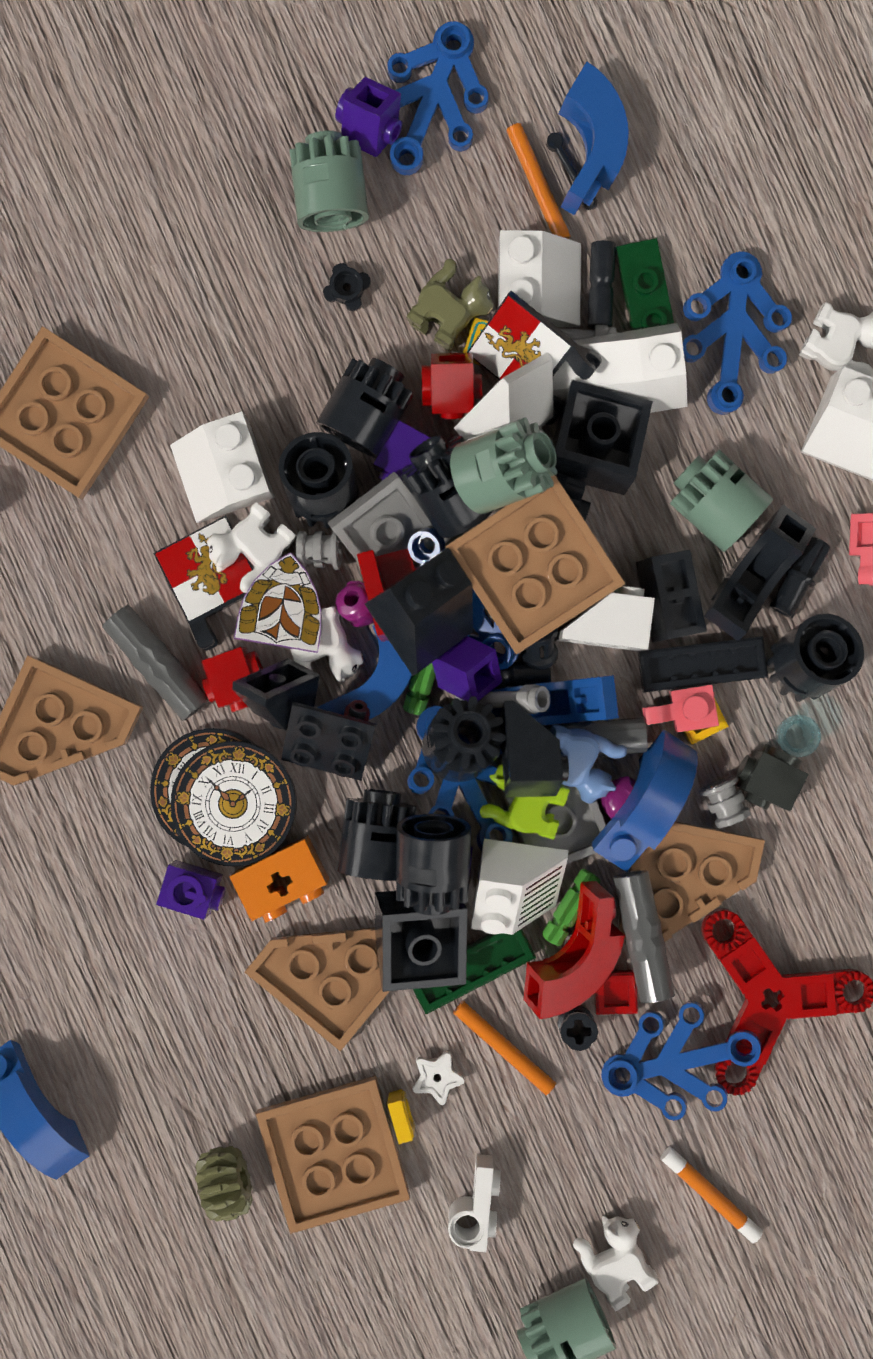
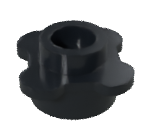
(346, 275)

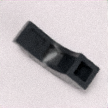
(758, 571)

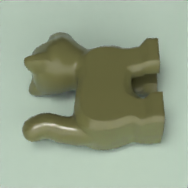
(447, 310)

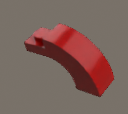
(583, 963)

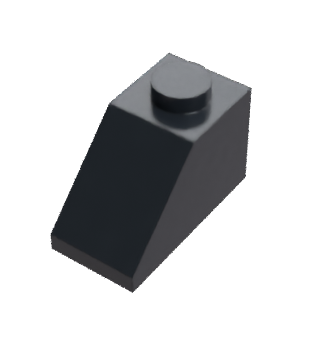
(275, 688)
(530, 755)

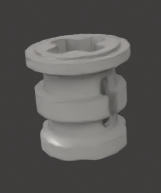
(319, 549)
(726, 801)

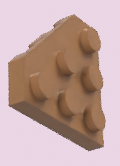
(58, 721)
(696, 872)
(323, 979)

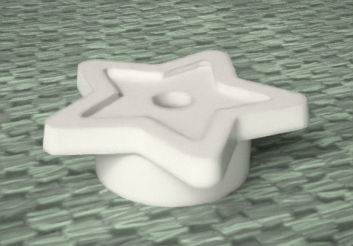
(442, 1066)

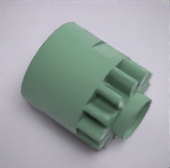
(328, 183)
(503, 466)
(719, 499)
(566, 1325)

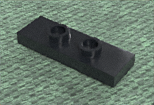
(702, 664)

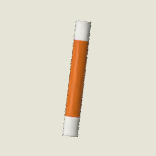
(711, 1195)

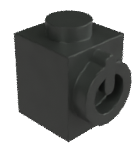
(771, 778)

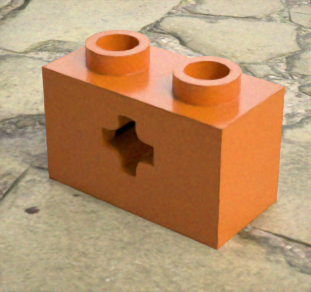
(255, 880)

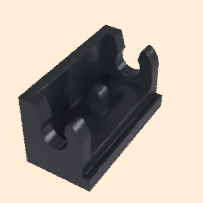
(677, 600)

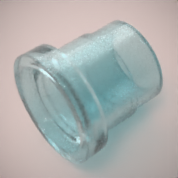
(810, 740)

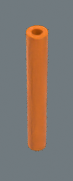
(537, 181)
(504, 1048)

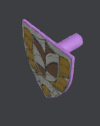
(281, 608)

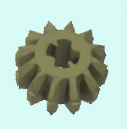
(224, 1183)

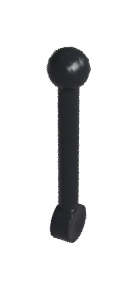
(555, 144)

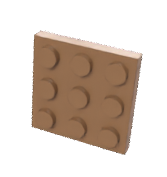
(65, 412)
(535, 565)
(333, 1154)

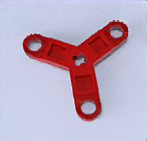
(800, 996)

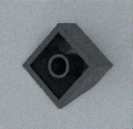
(601, 436)
(426, 611)
(417, 947)

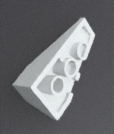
(638, 364)

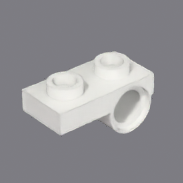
(478, 1206)

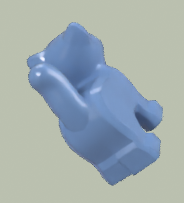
(582, 751)

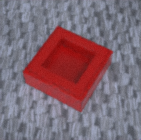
(617, 994)

